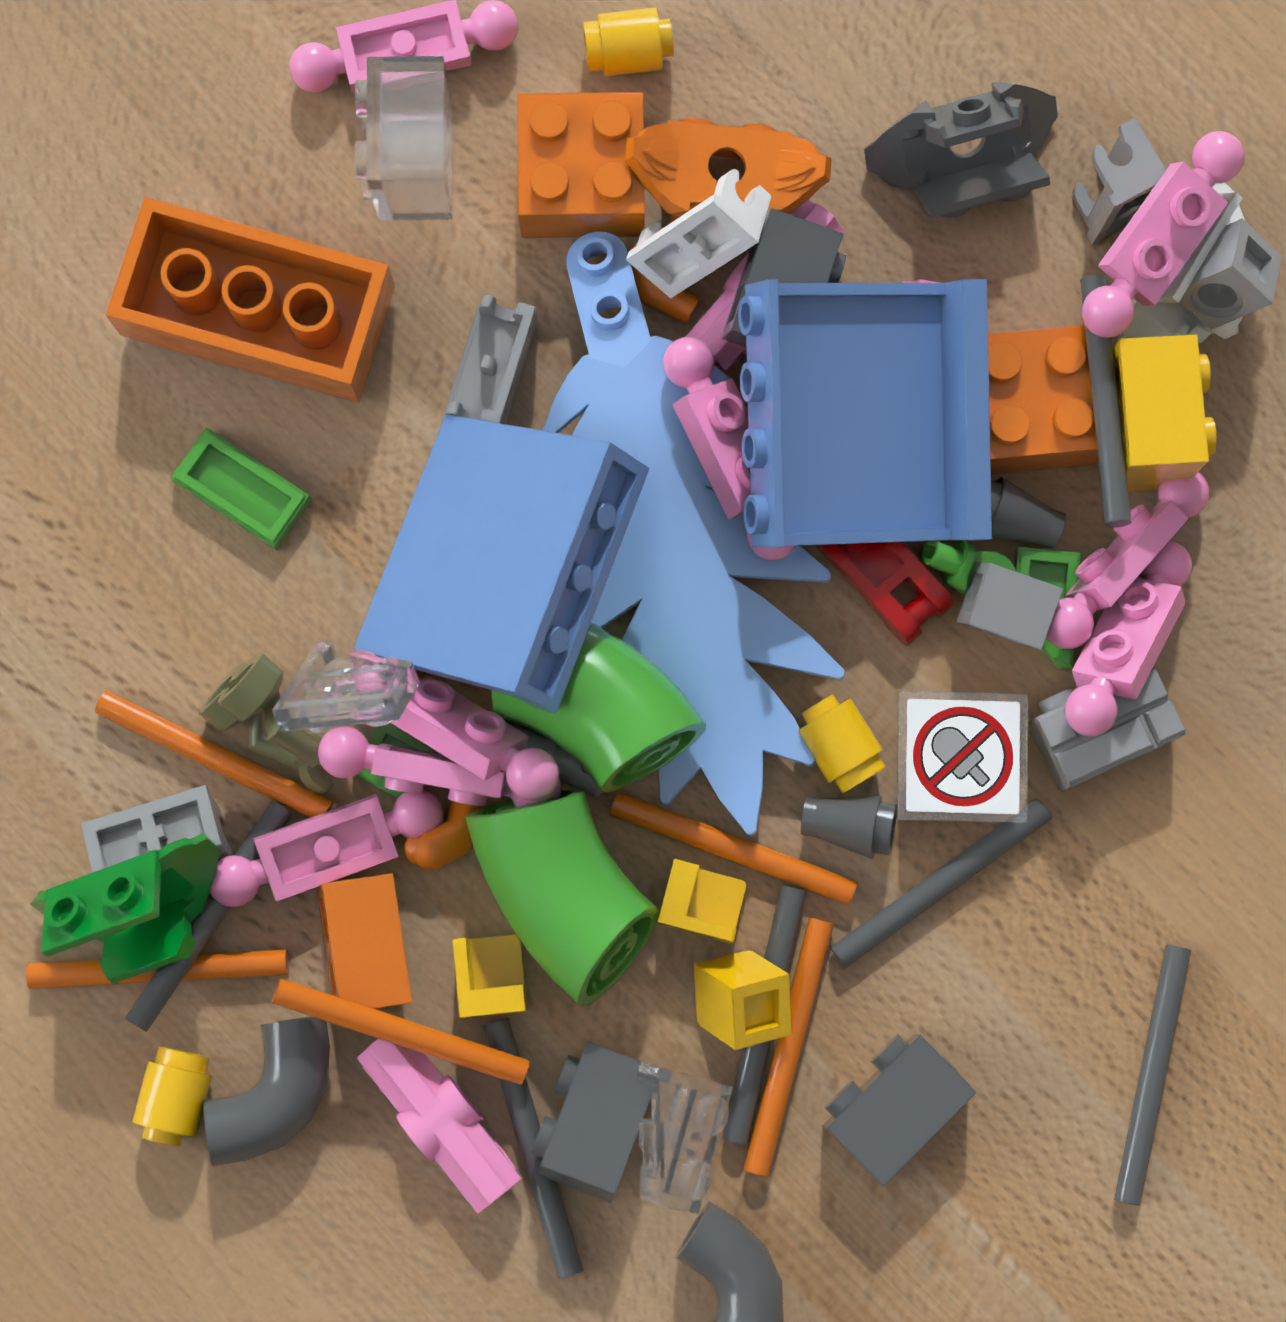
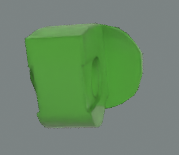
(959, 561)

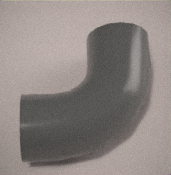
(281, 1100)
(735, 1266)

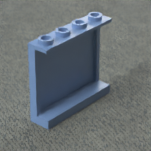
(866, 412)
(504, 557)

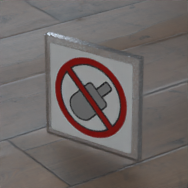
(962, 757)

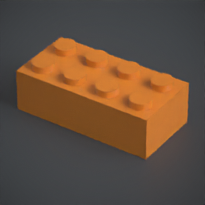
(251, 299)

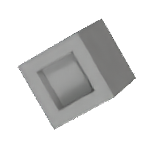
(1234, 277)
(1009, 605)

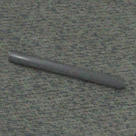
(1107, 420)
(938, 885)
(203, 926)
(754, 1057)
(1152, 1075)
(526, 1129)

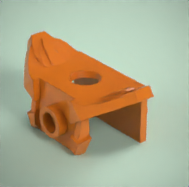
(676, 155)

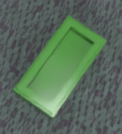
(241, 488)

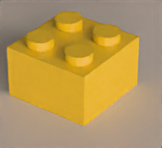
(1163, 409)

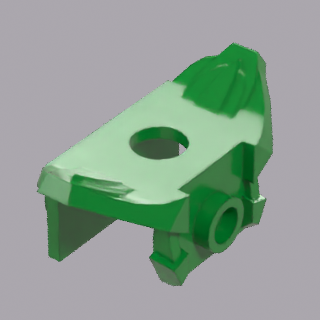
(133, 907)

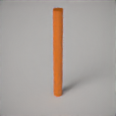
(212, 755)
(733, 848)
(204, 967)
(400, 1031)
(788, 1048)

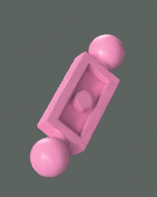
(414, 32)
(1163, 234)
(715, 426)
(1112, 570)
(1127, 642)
(477, 739)
(346, 753)
(325, 848)

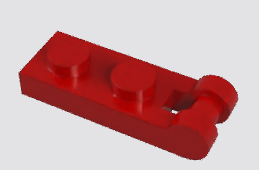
(878, 571)

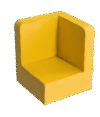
(702, 902)
(489, 975)
(742, 999)

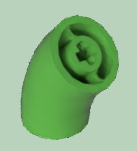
(615, 714)
(562, 891)

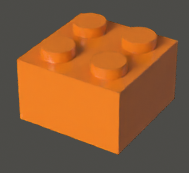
(575, 164)
(1040, 400)

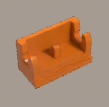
(364, 941)

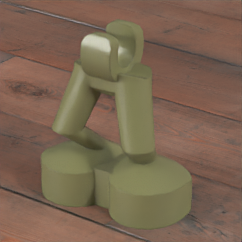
(252, 693)

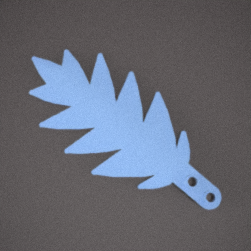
(684, 550)

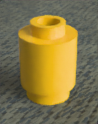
(627, 42)
(841, 742)
(172, 1096)

